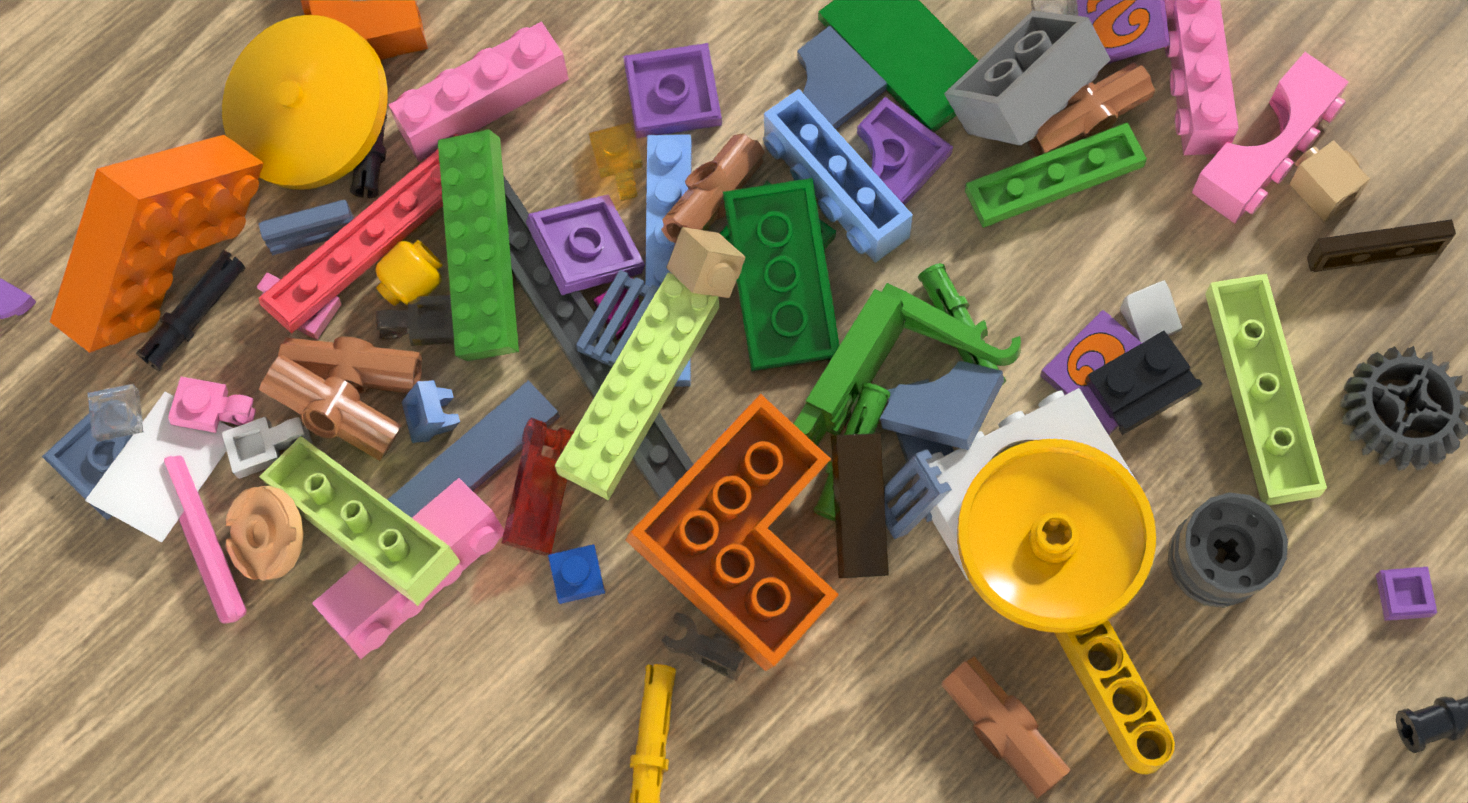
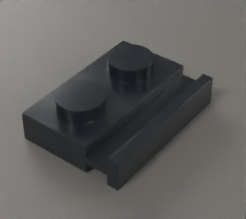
(1143, 382)

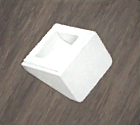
(1151, 312)

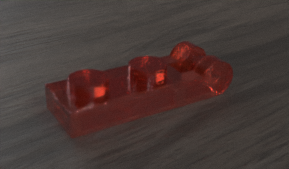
(537, 490)

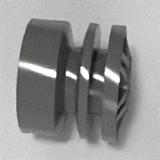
(1249, 535)

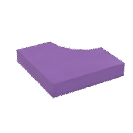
(902, 149)

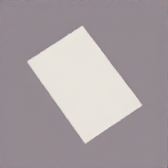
(138, 482)

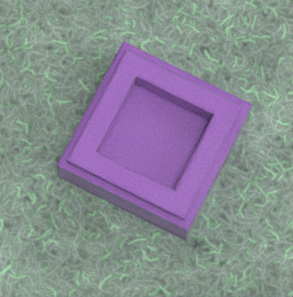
(1406, 593)

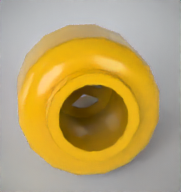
(408, 272)

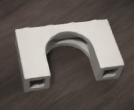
(1057, 418)

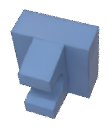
(425, 413)

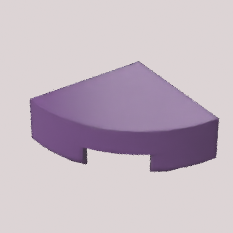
(13, 300)

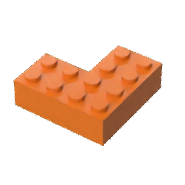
(136, 228)
(716, 540)

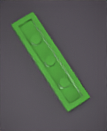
(1055, 175)

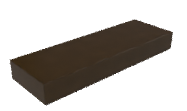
(1380, 245)
(859, 505)

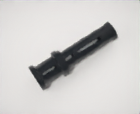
(1442, 720)

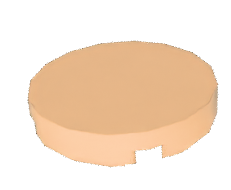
(264, 533)

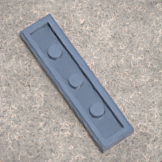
(478, 451)

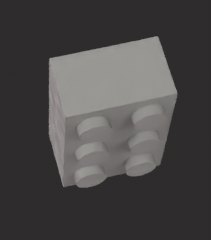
(1028, 77)

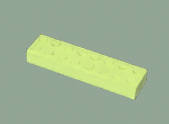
(636, 387)
(1265, 390)
(362, 521)

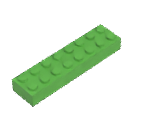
(478, 246)

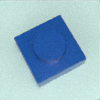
(576, 574)

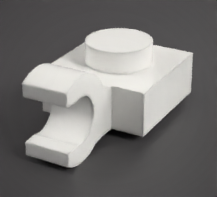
(257, 443)

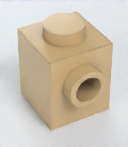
(1328, 179)
(705, 262)

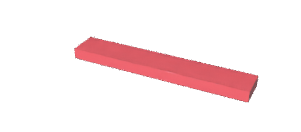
(356, 246)

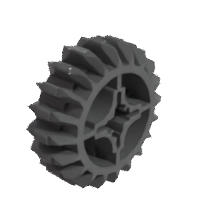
(1442, 417)

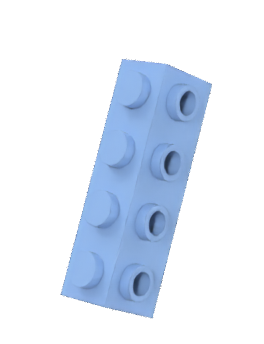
(841, 178)

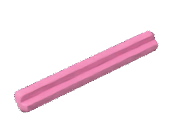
(205, 545)

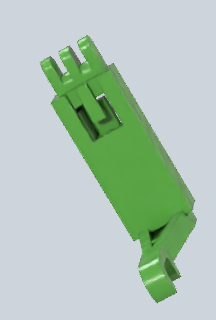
(868, 346)

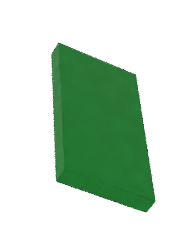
(906, 49)
(784, 274)

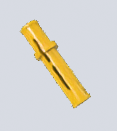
(653, 728)

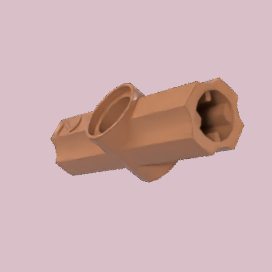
(1094, 108)
(706, 184)
(356, 363)
(330, 407)
(1005, 727)

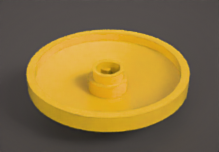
(306, 101)
(1056, 535)

